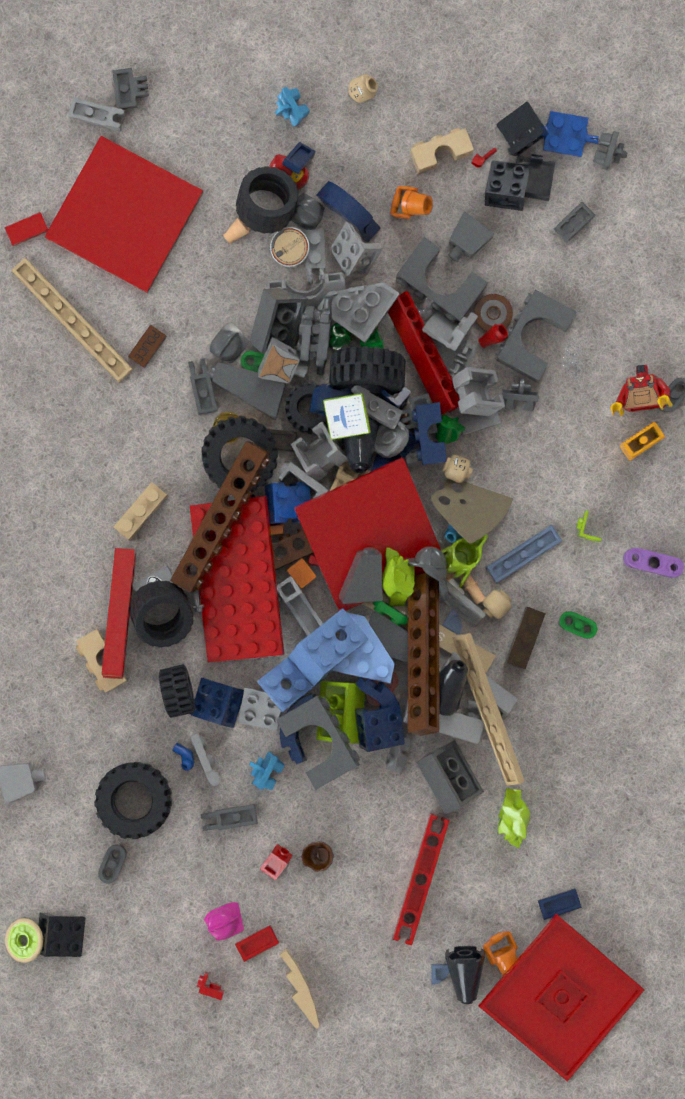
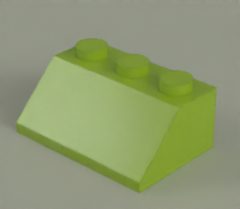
(343, 701)

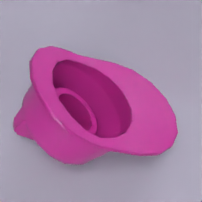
(224, 921)

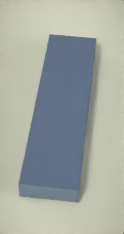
(523, 554)

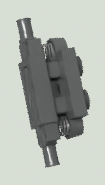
(309, 343)

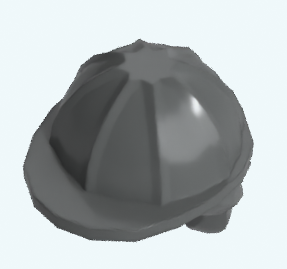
(435, 565)

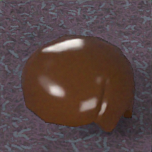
(310, 858)

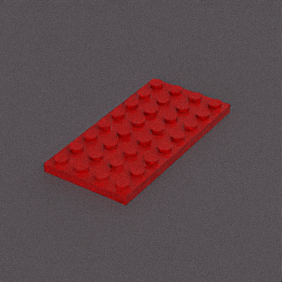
(241, 587)

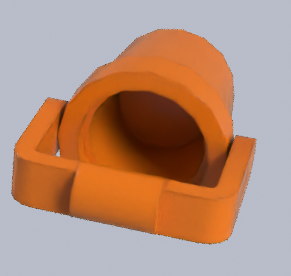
(412, 203)
(503, 957)

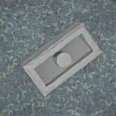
(477, 422)

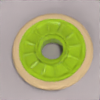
(13, 940)

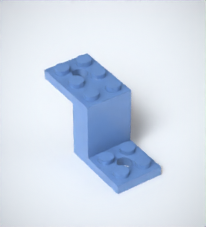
(312, 660)

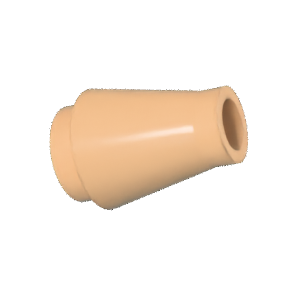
(236, 231)

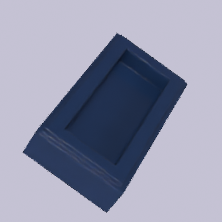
(298, 157)
(559, 903)

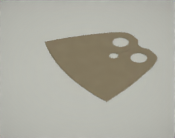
(479, 514)

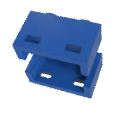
(283, 499)

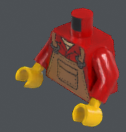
(642, 393)

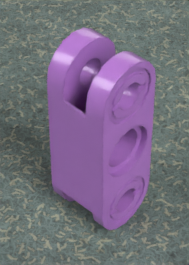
(664, 562)

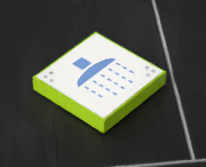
(346, 416)

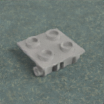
(456, 360)
(258, 709)

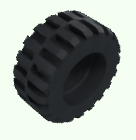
(368, 368)
(230, 429)
(111, 816)

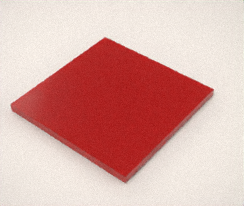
(124, 214)
(366, 512)
(561, 997)

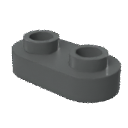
(675, 396)
(112, 863)

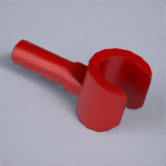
(478, 161)

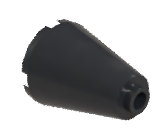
(360, 448)
(451, 686)
(465, 969)

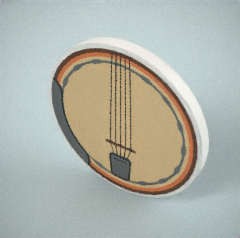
(289, 247)

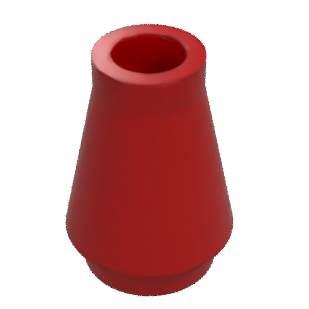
(494, 335)

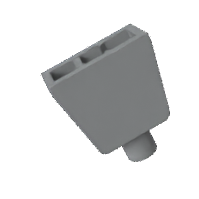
(19, 780)

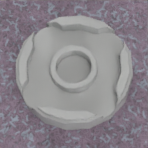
(391, 441)

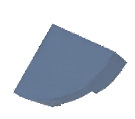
(453, 622)
(438, 973)

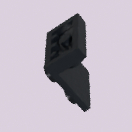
(522, 129)
(506, 185)
(62, 935)

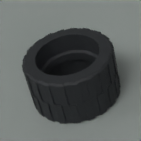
(271, 180)
(167, 633)

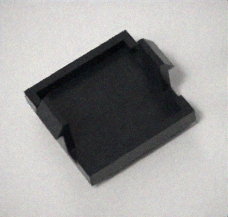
(539, 177)

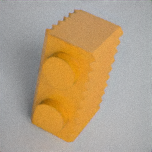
(642, 441)

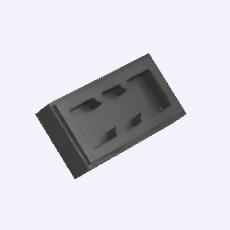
(574, 222)

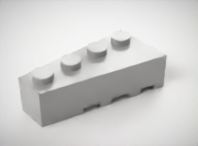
(457, 725)

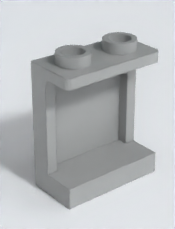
(292, 469)

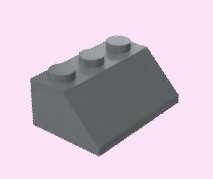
(278, 317)
(450, 777)

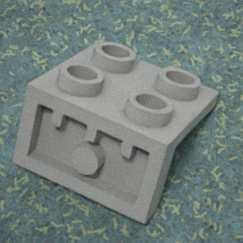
(352, 254)
(447, 332)

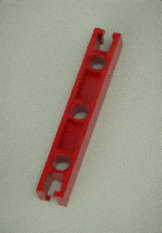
(423, 353)
(118, 613)
(417, 893)

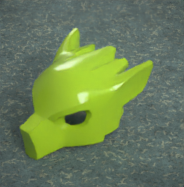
(463, 557)
(397, 578)
(513, 817)

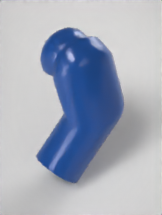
(186, 756)

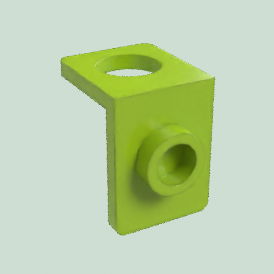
(581, 525)

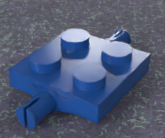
(567, 134)

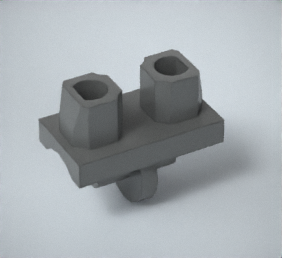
(604, 158)
(528, 398)

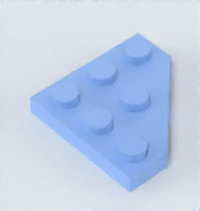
(370, 658)

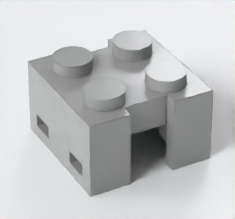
(473, 394)
(321, 454)

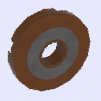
(493, 301)

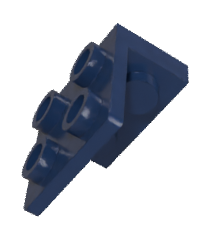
(217, 702)
(379, 728)

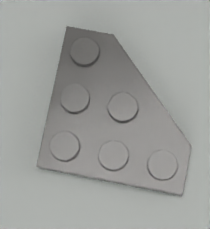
(361, 307)

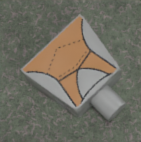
(281, 363)

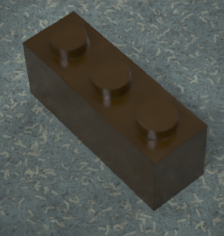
(525, 638)

